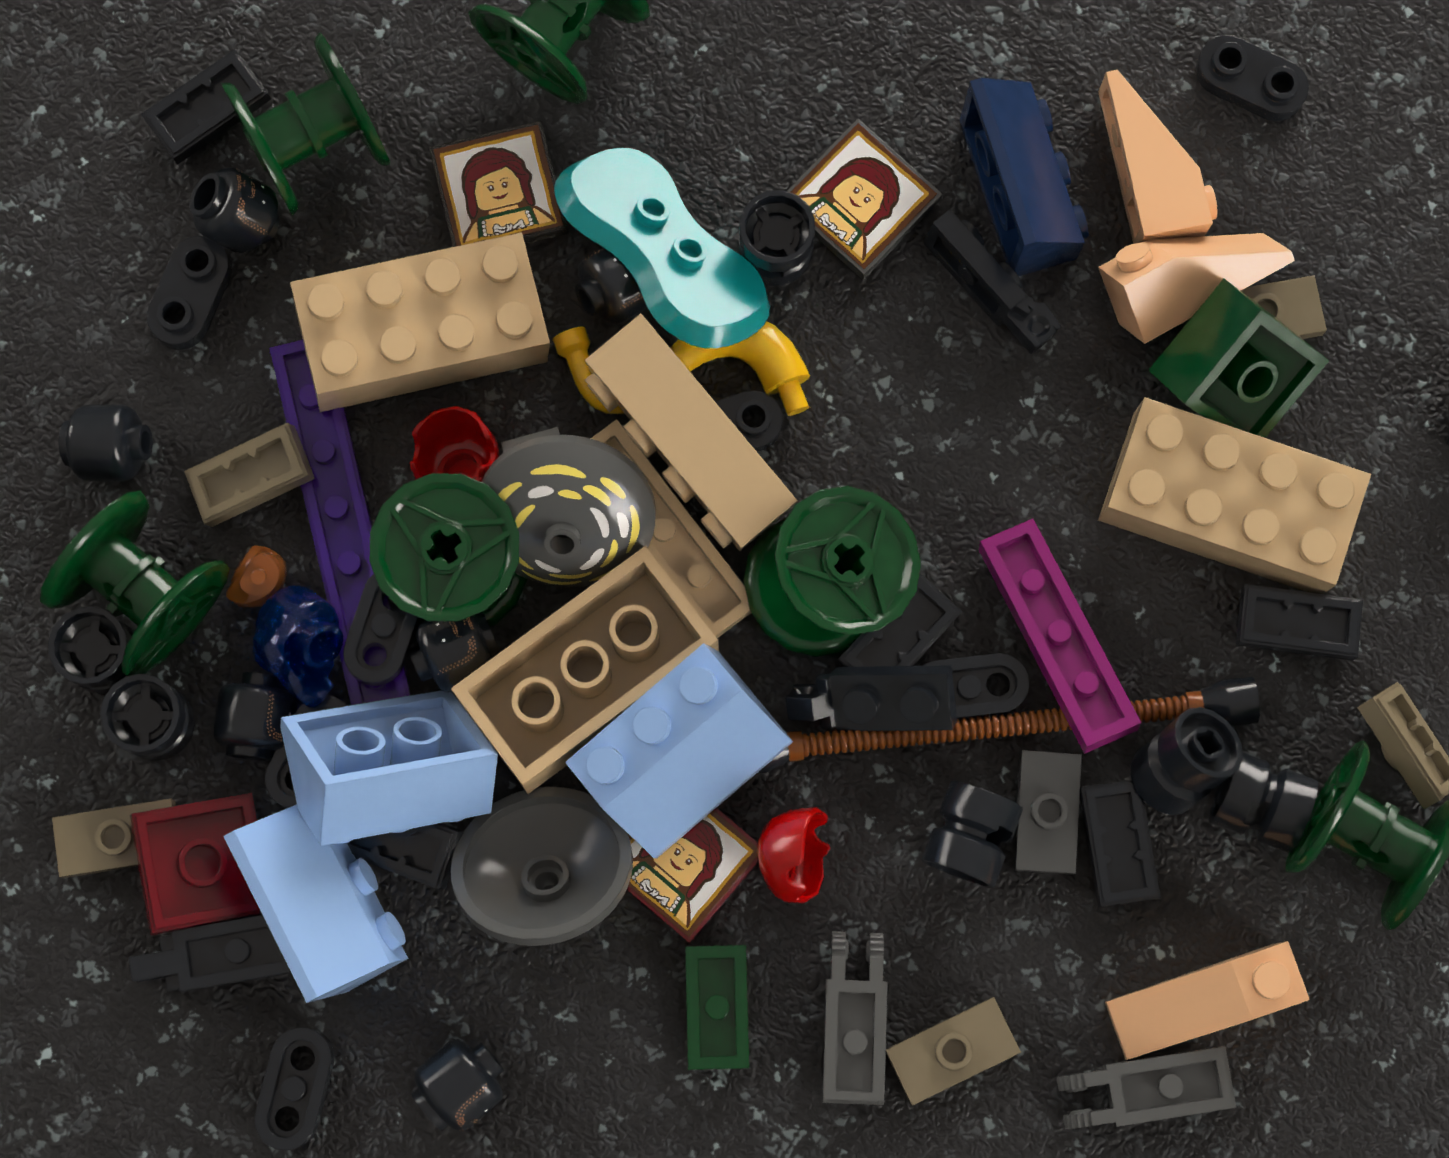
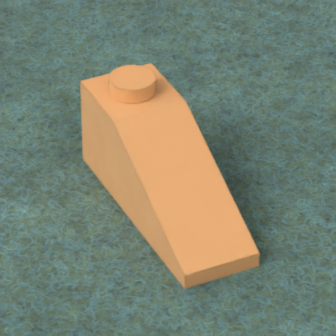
(1155, 173)
(1169, 279)
(1207, 1000)

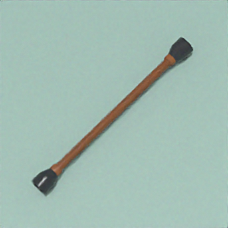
(1230, 698)

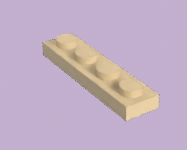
(684, 547)

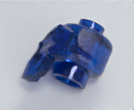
(298, 642)

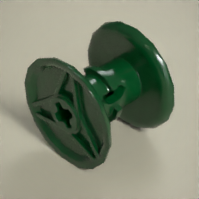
(545, 33)
(307, 123)
(425, 522)
(832, 571)
(133, 583)
(1375, 837)

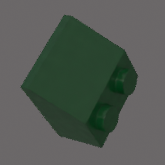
(1238, 363)

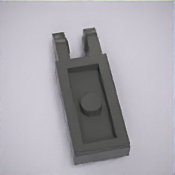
(855, 1027)
(1155, 1088)

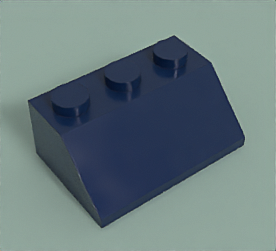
(1022, 175)

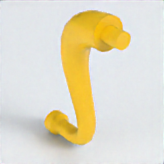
(766, 351)

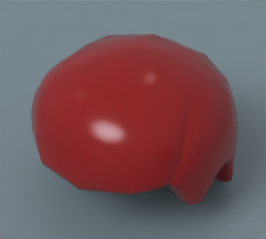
(453, 443)
(793, 854)

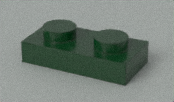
(717, 1007)

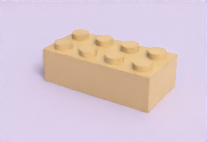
(420, 321)
(689, 432)
(1235, 497)
(582, 667)

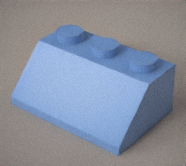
(679, 751)
(388, 766)
(317, 905)

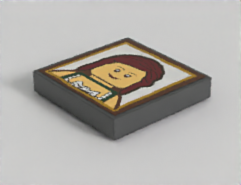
(864, 198)

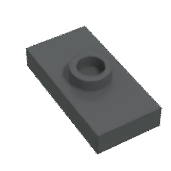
(1050, 812)

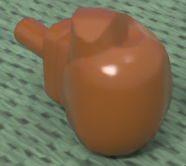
(257, 577)

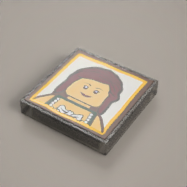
(499, 186)

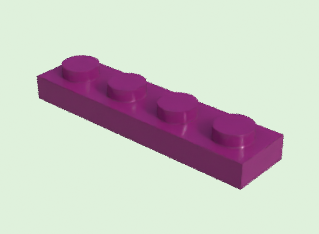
(1059, 636)

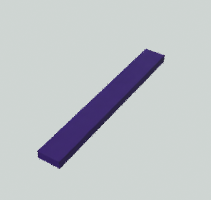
(334, 508)

